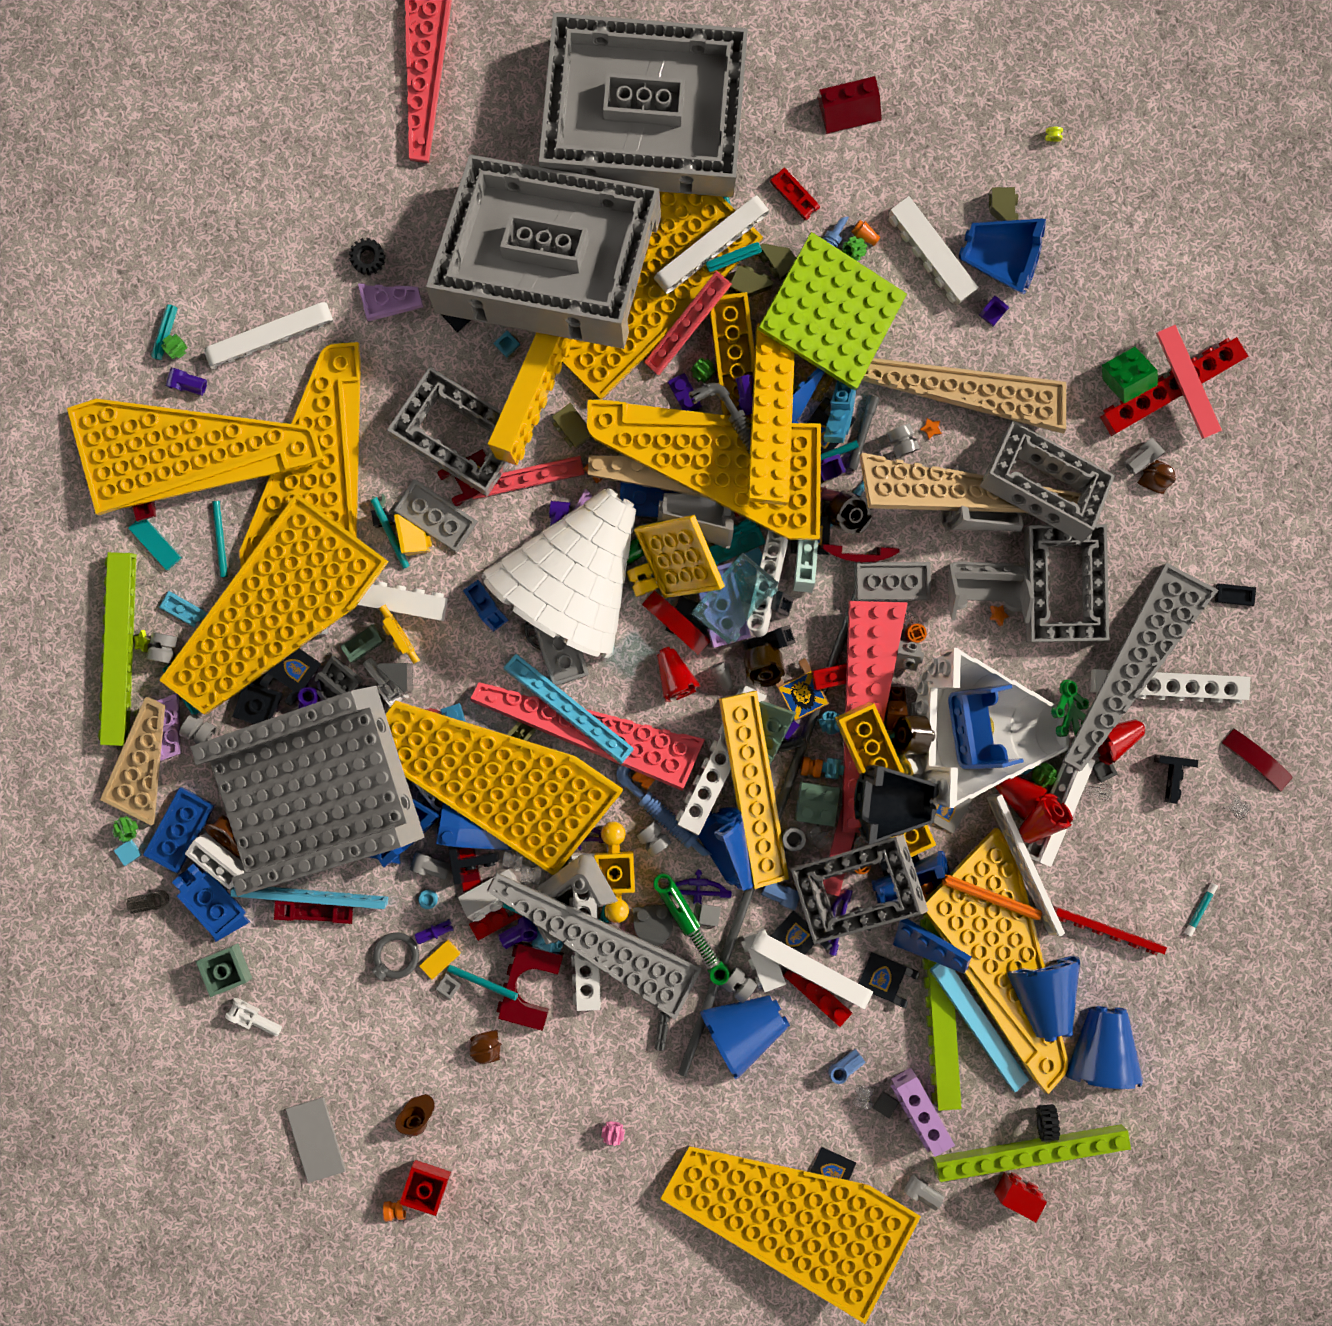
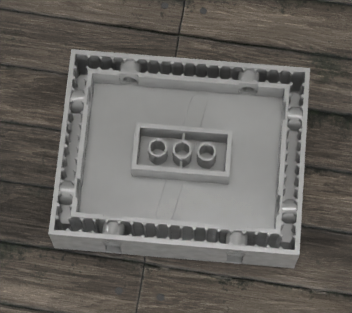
(644, 102)
(544, 250)
(312, 789)

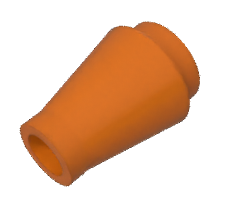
(864, 231)

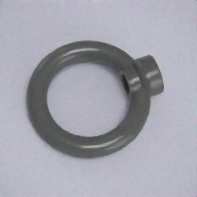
(381, 970)

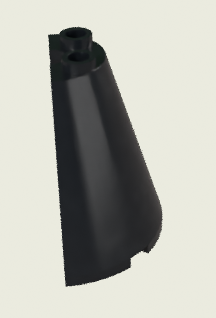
(892, 803)

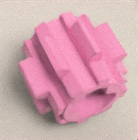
(613, 1133)

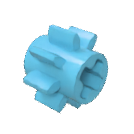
(829, 723)
(833, 768)

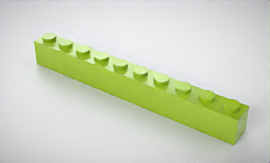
(118, 648)
(942, 1038)
(1031, 1153)

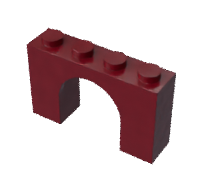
(527, 958)

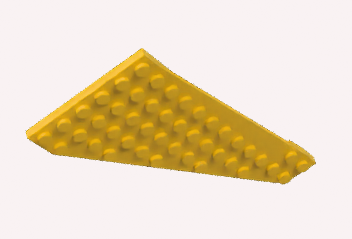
(333, 413)
(159, 453)
(712, 460)
(998, 944)

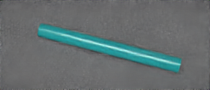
(389, 532)
(219, 539)
(482, 982)

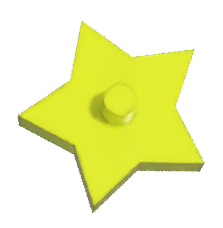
(141, 641)

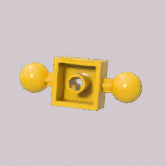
(613, 835)

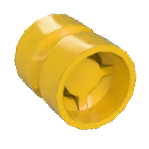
(646, 585)

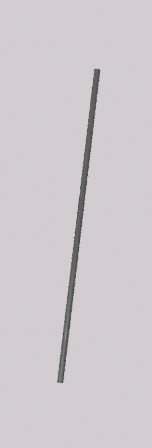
(747, 895)

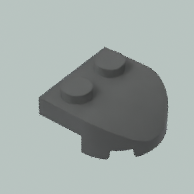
(336, 679)
(653, 923)

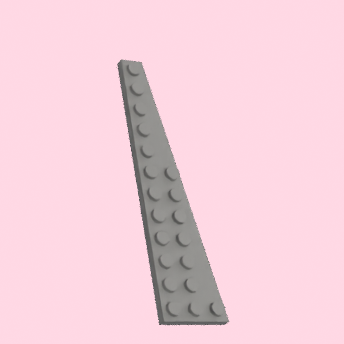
(1160, 625)
(639, 965)

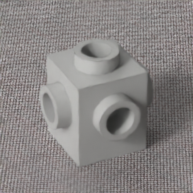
(909, 655)

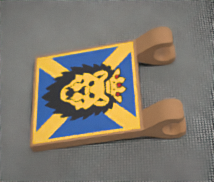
(800, 693)

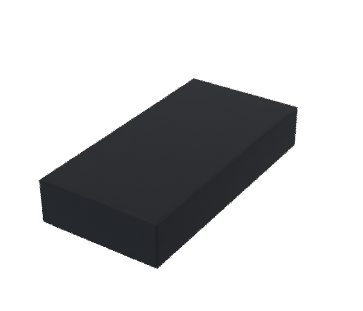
(1235, 595)

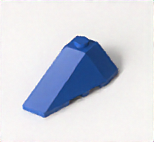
(803, 394)
(459, 831)

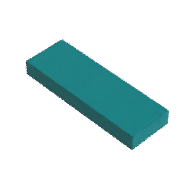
(155, 543)
(740, 544)

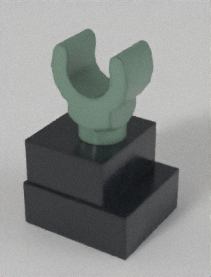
(376, 522)

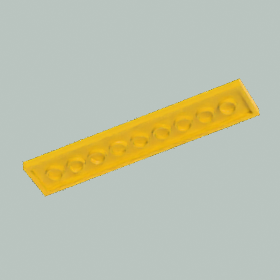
(771, 422)
(754, 787)

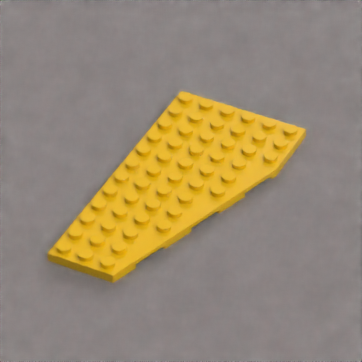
(653, 312)
(508, 786)
(809, 1226)

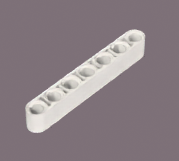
(711, 244)
(268, 334)
(768, 562)
(811, 970)

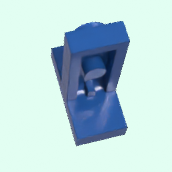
(485, 606)

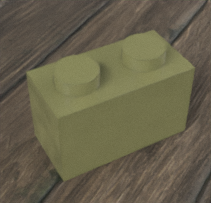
(572, 425)

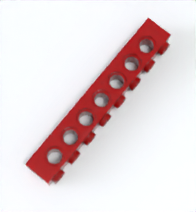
(1229, 348)

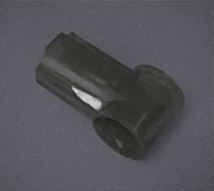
(147, 901)

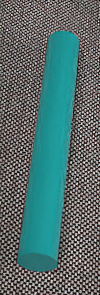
(840, 450)

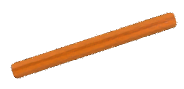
(992, 897)

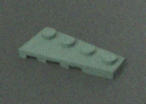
(775, 726)

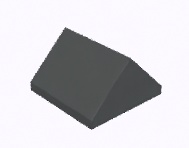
(400, 674)

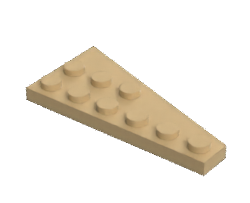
(136, 772)

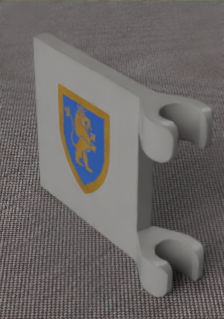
(950, 817)

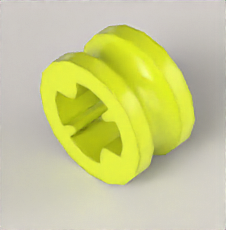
(1054, 134)

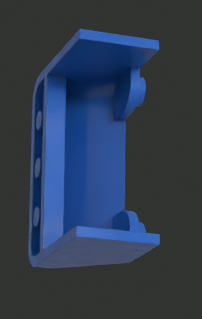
(973, 729)

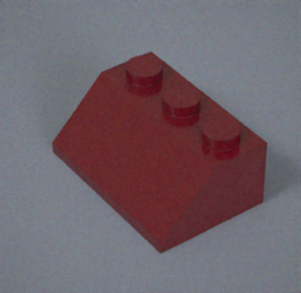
(850, 104)

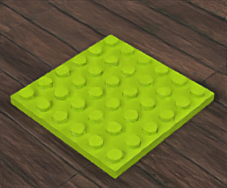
(832, 311)

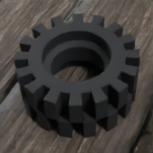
(359, 248)
(1048, 1122)

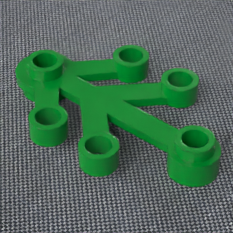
(1068, 694)

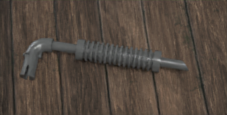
(740, 422)

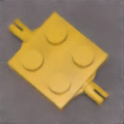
(394, 629)

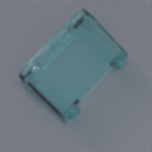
(729, 608)

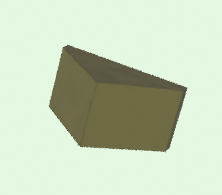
(522, 731)

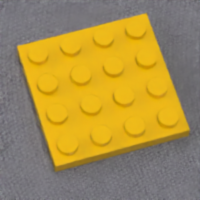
(679, 557)

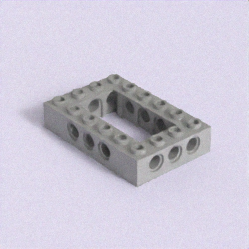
(407, 431)
(1071, 518)
(1094, 585)
(816, 905)

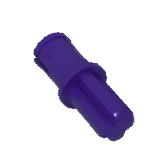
(433, 932)

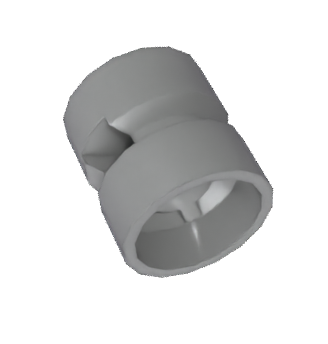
(903, 440)
(162, 647)
(195, 728)
(653, 839)
(745, 987)

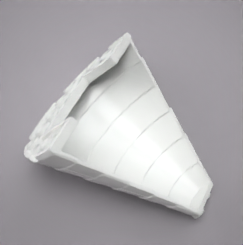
(572, 574)
(1019, 717)

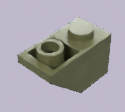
(1002, 203)
(780, 259)
(748, 281)

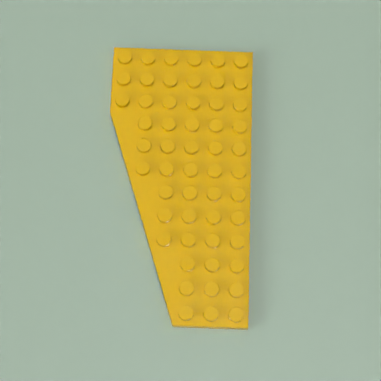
(281, 598)

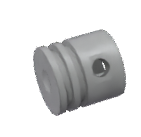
(793, 838)

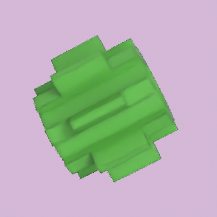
(855, 248)
(174, 346)
(703, 370)
(1044, 774)
(124, 829)

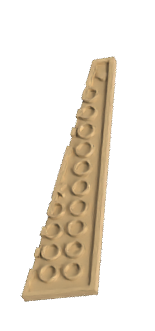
(1002, 395)
(918, 487)

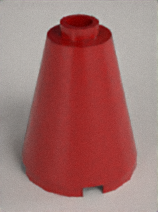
(675, 675)
(1120, 740)
(1021, 794)
(1045, 819)

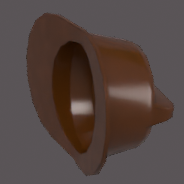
(1157, 477)
(223, 834)
(485, 1047)
(414, 1116)

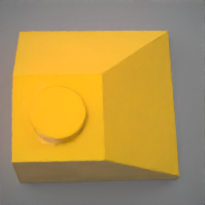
(411, 538)

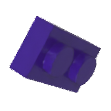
(681, 387)

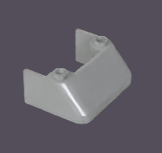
(990, 583)
(583, 876)

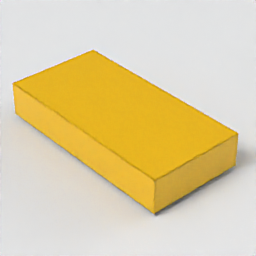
(440, 959)

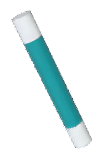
(1201, 909)

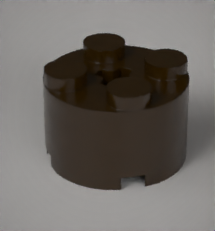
(849, 512)
(764, 665)
(912, 735)

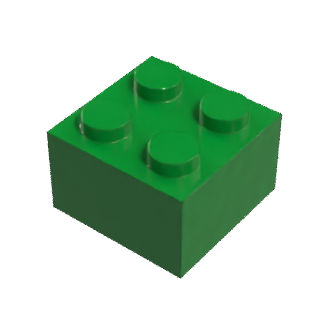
(1129, 375)

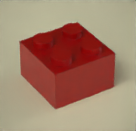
(425, 1187)
(1020, 1197)

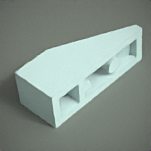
(805, 566)

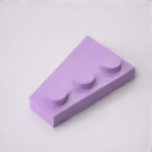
(388, 301)
(171, 739)

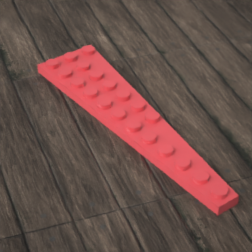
(425, 48)
(871, 661)
(656, 751)

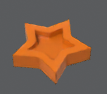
(931, 428)
(998, 614)

